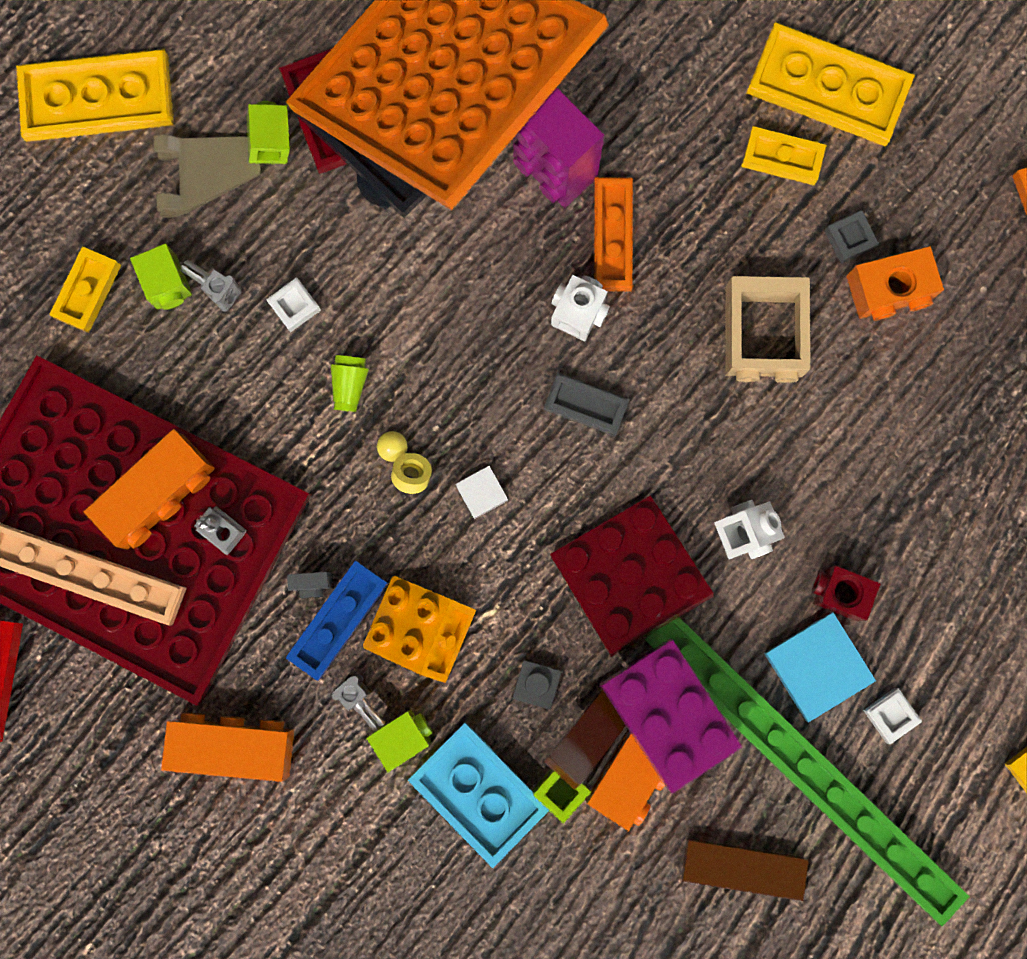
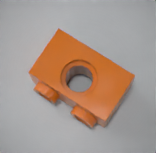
(912, 270)

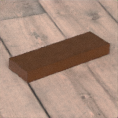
(586, 741)
(744, 869)

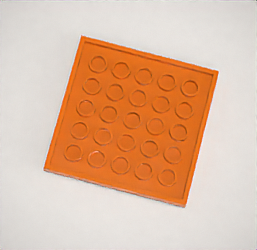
(444, 82)

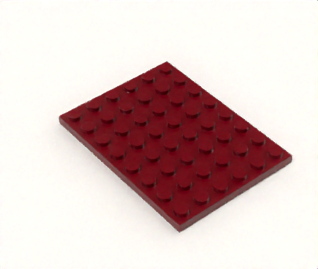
(67, 447)

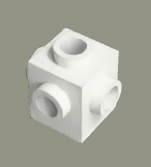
(571, 316)
(750, 530)

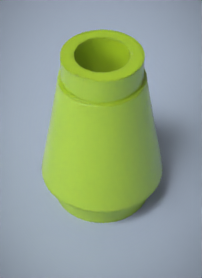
(348, 381)

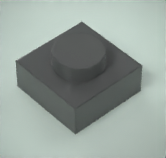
(851, 237)
(310, 584)
(537, 684)

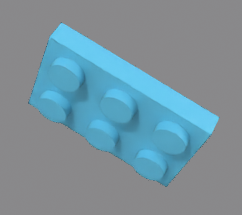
(478, 794)

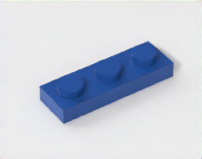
(337, 620)

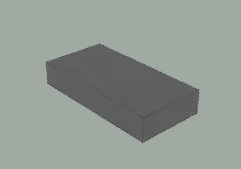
(586, 404)

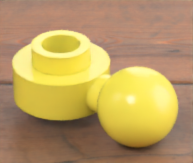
(393, 448)

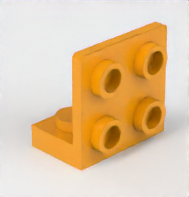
(419, 629)

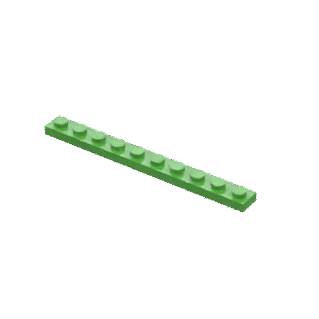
(816, 777)

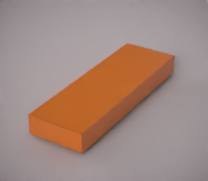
(613, 233)

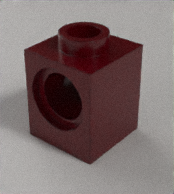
(862, 593)

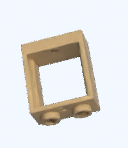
(767, 289)

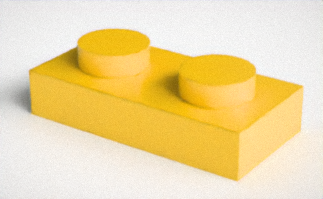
(783, 155)
(85, 289)

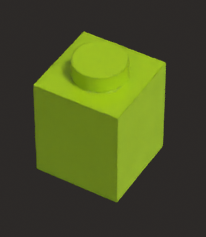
(267, 133)
(161, 277)
(401, 739)
(559, 795)

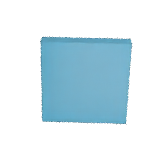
(819, 667)

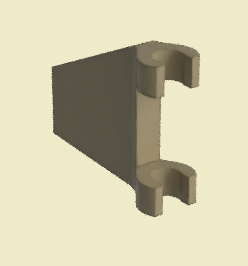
(205, 170)

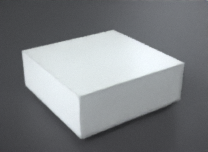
(293, 304)
(481, 492)
(892, 715)

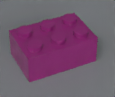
(559, 149)
(670, 716)

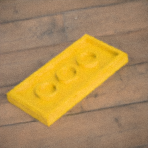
(830, 84)
(94, 95)

